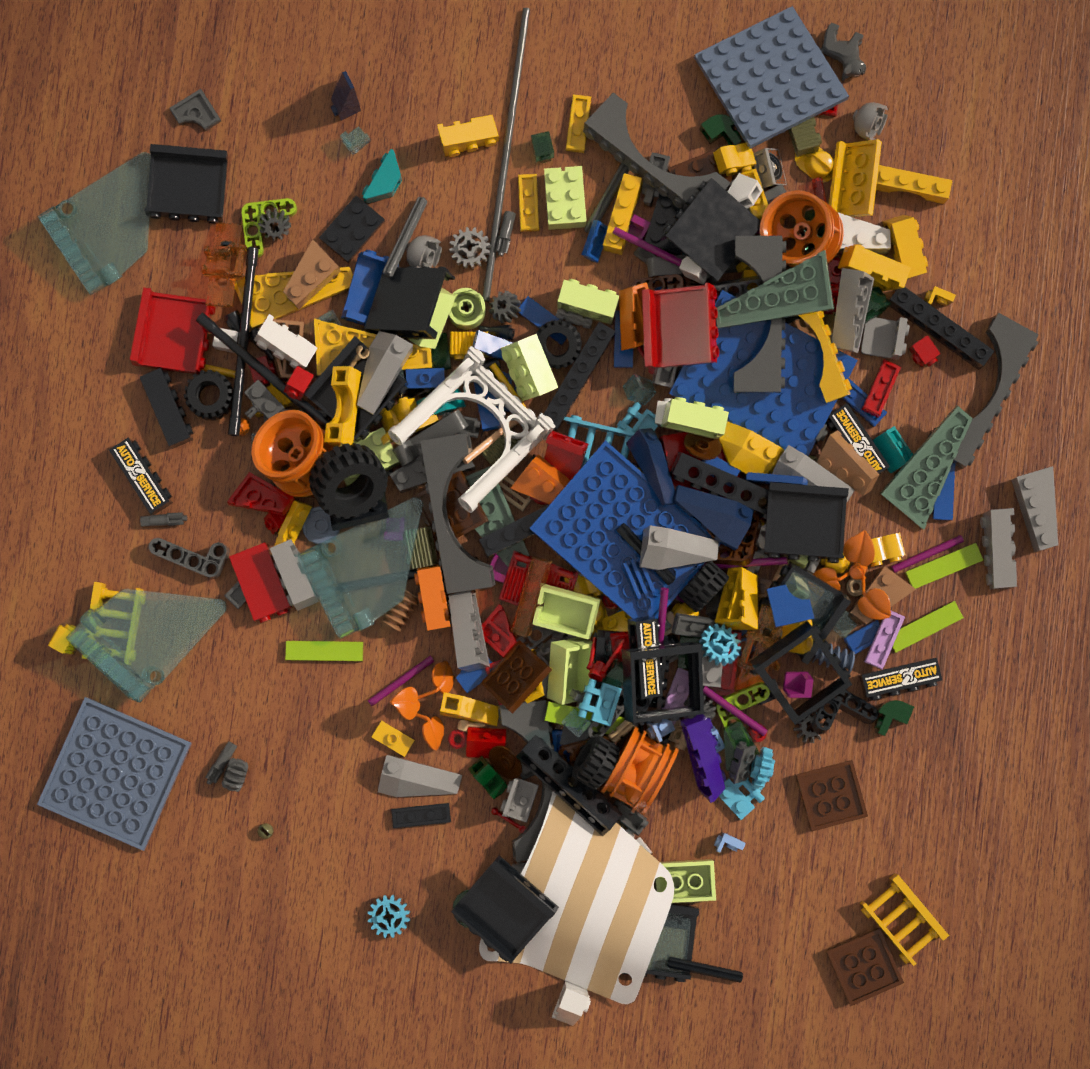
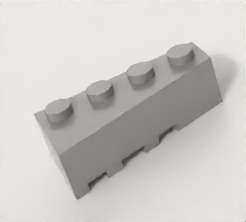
(467, 631)

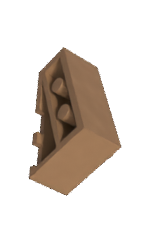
(311, 275)

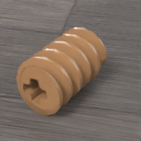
(400, 611)

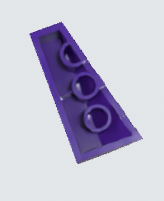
(703, 756)

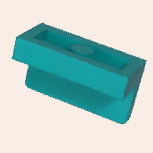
(893, 448)

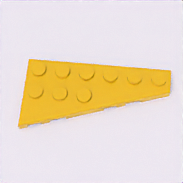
(270, 298)
(333, 338)

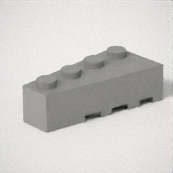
(851, 309)
(1038, 507)
(999, 548)

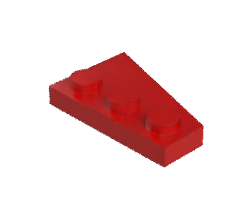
(260, 496)

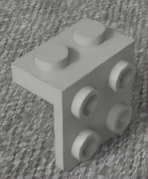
(885, 338)
(519, 800)

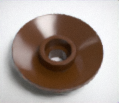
(702, 447)
(505, 762)

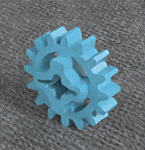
(720, 643)
(762, 768)
(397, 914)

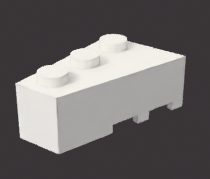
(866, 234)
(285, 343)
(571, 1003)

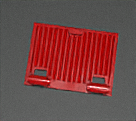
(516, 576)

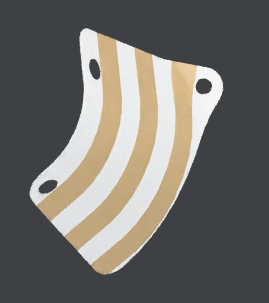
(605, 902)

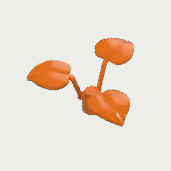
(861, 551)
(407, 703)

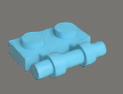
(645, 420)
(605, 704)
(737, 800)

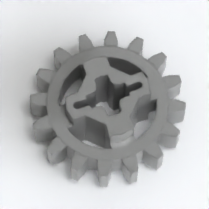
(477, 247)

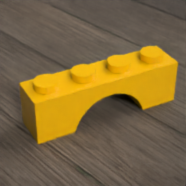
(927, 186)
(622, 212)
(346, 386)

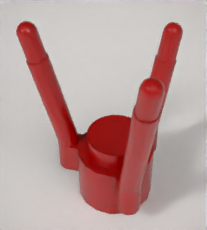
(599, 669)

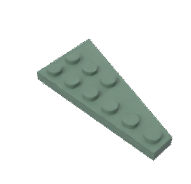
(789, 294)
(924, 474)
(499, 516)

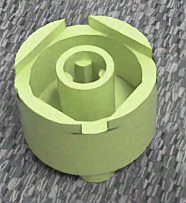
(476, 313)

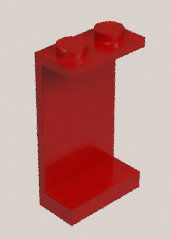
(564, 454)
(260, 583)

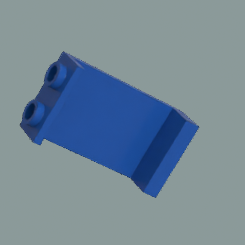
(363, 286)

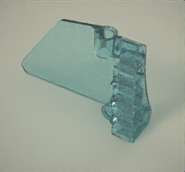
(106, 224)
(366, 570)
(142, 635)

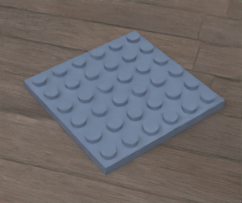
(771, 77)
(114, 773)

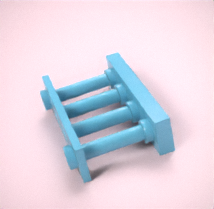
(576, 421)

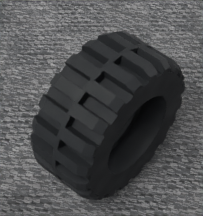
(337, 466)

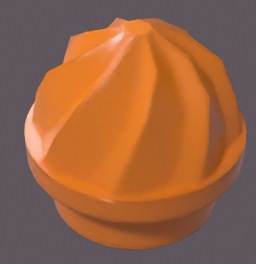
(244, 427)

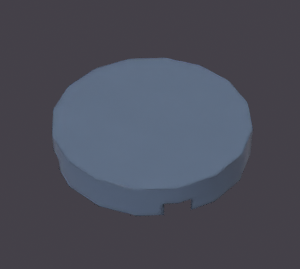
(322, 530)

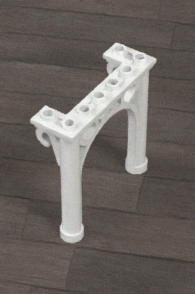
(472, 365)

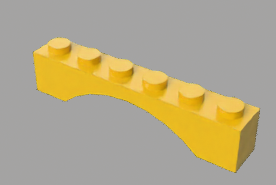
(832, 382)

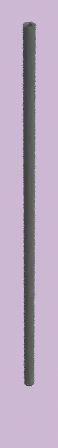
(506, 153)

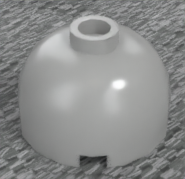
(870, 120)
(423, 252)

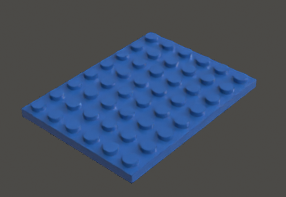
(783, 417)
(585, 522)

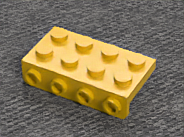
(855, 177)

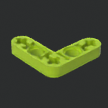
(259, 208)
(732, 698)

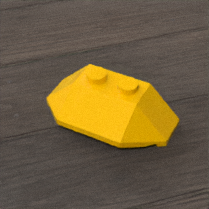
(749, 450)

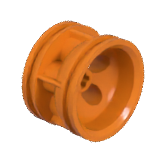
(796, 204)
(276, 437)
(640, 771)

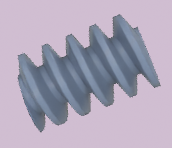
(847, 660)

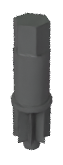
(505, 233)
(163, 519)
(220, 763)

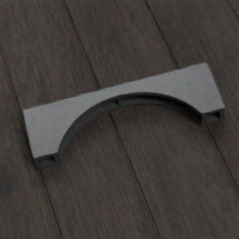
(609, 130)
(1012, 345)
(763, 373)
(459, 567)
(528, 722)

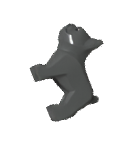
(844, 51)

